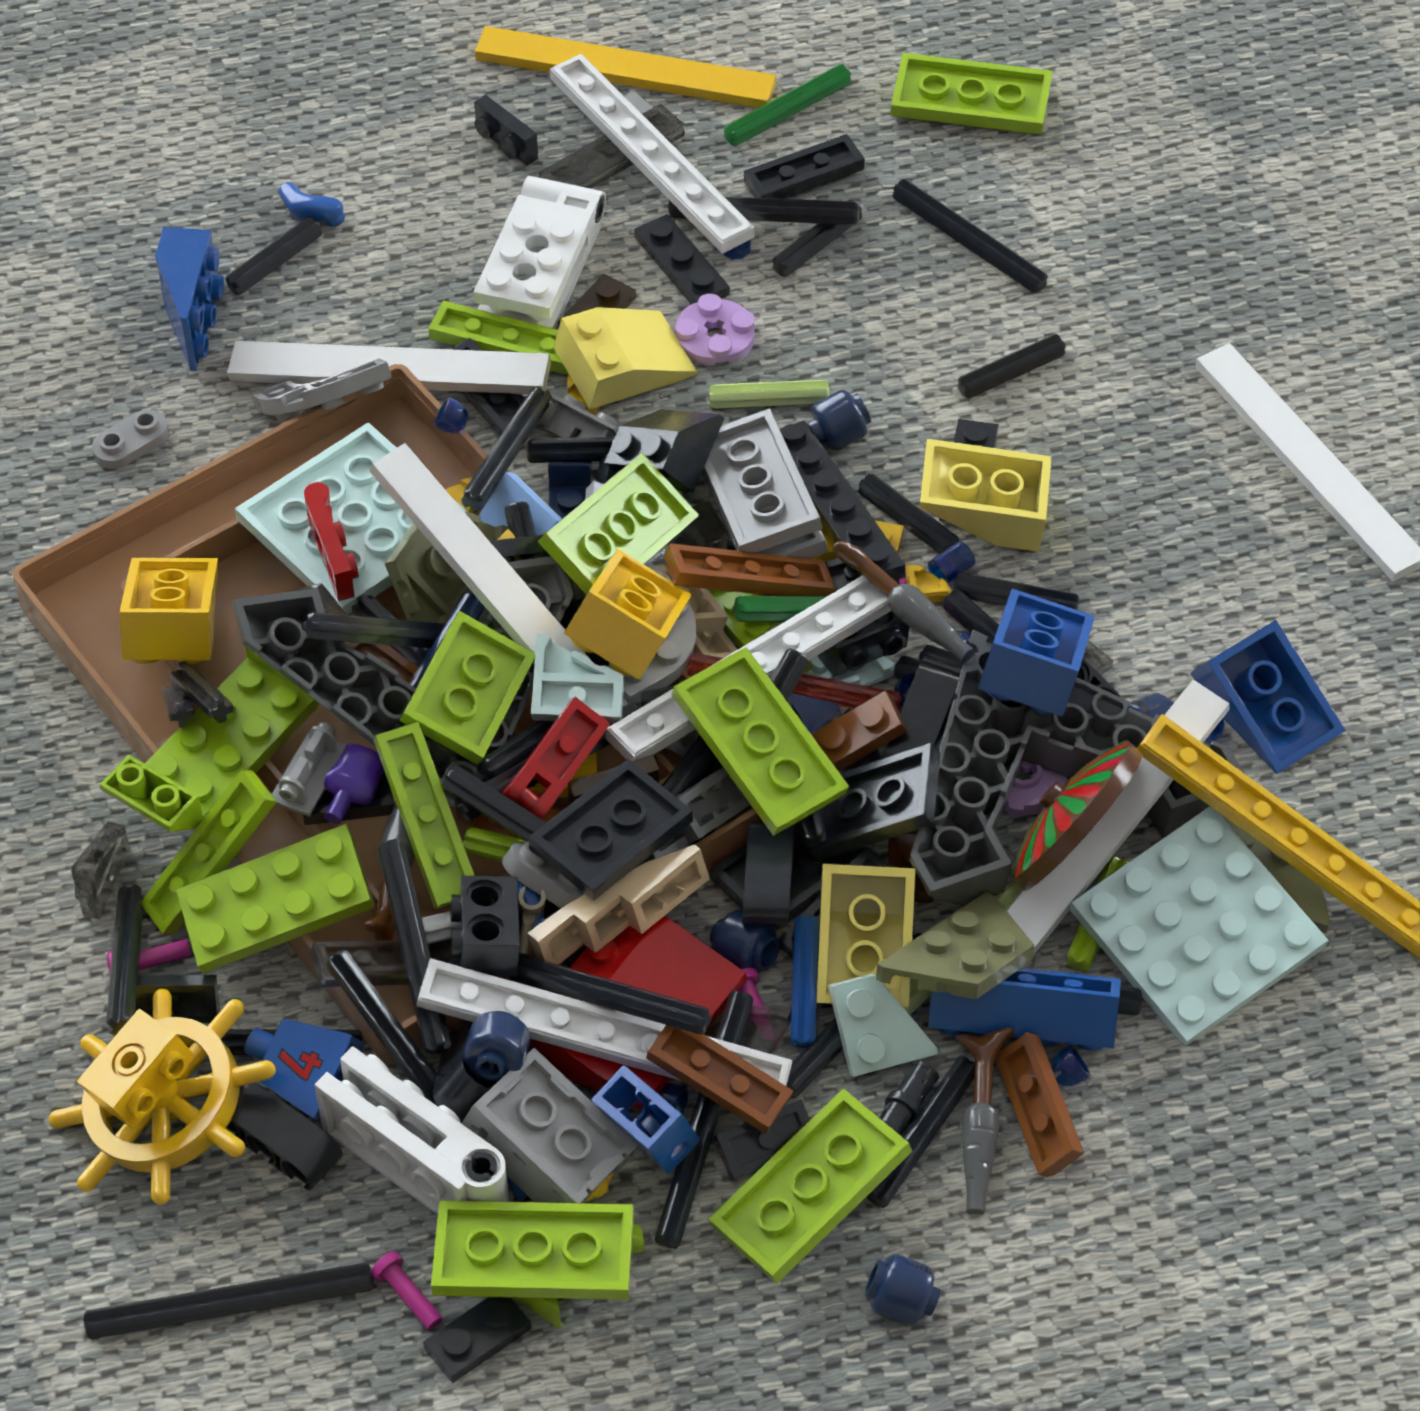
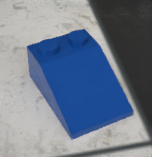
(1036, 653)
(1271, 697)

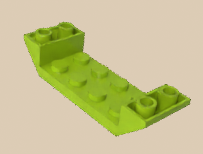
(203, 759)

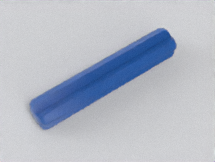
(804, 981)

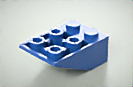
(189, 287)

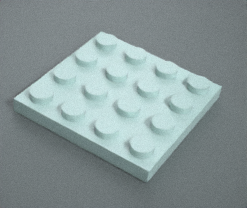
(365, 509)
(1198, 925)

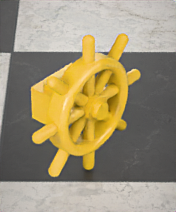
(146, 1080)

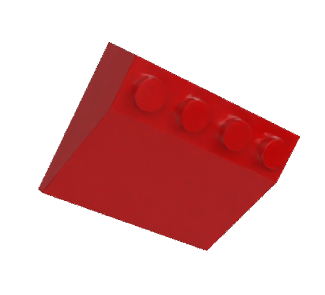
(660, 961)

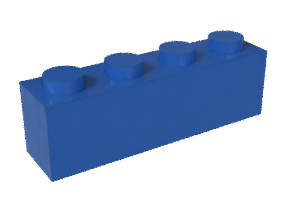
(1038, 1002)

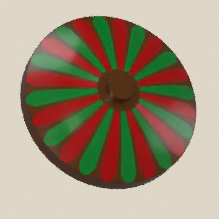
(1072, 813)

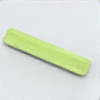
(768, 394)

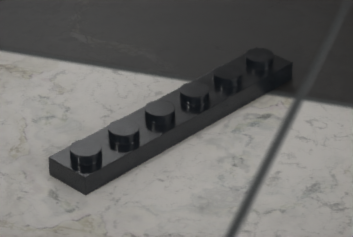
(836, 501)

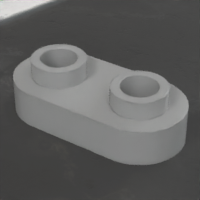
(130, 438)
(539, 875)

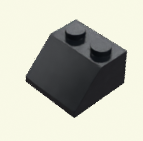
(672, 441)

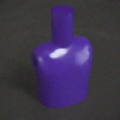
(352, 780)

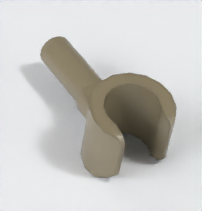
(529, 914)

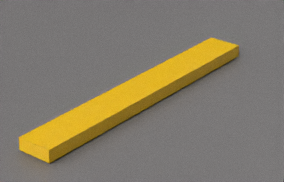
(629, 67)
(1284, 831)

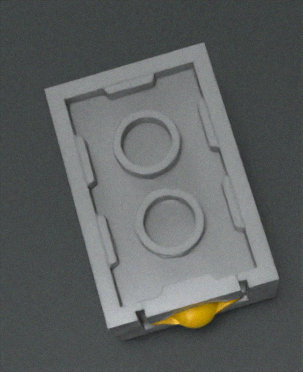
(550, 1134)

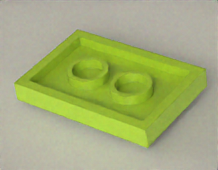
(468, 687)

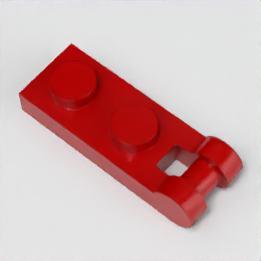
(330, 541)
(557, 757)

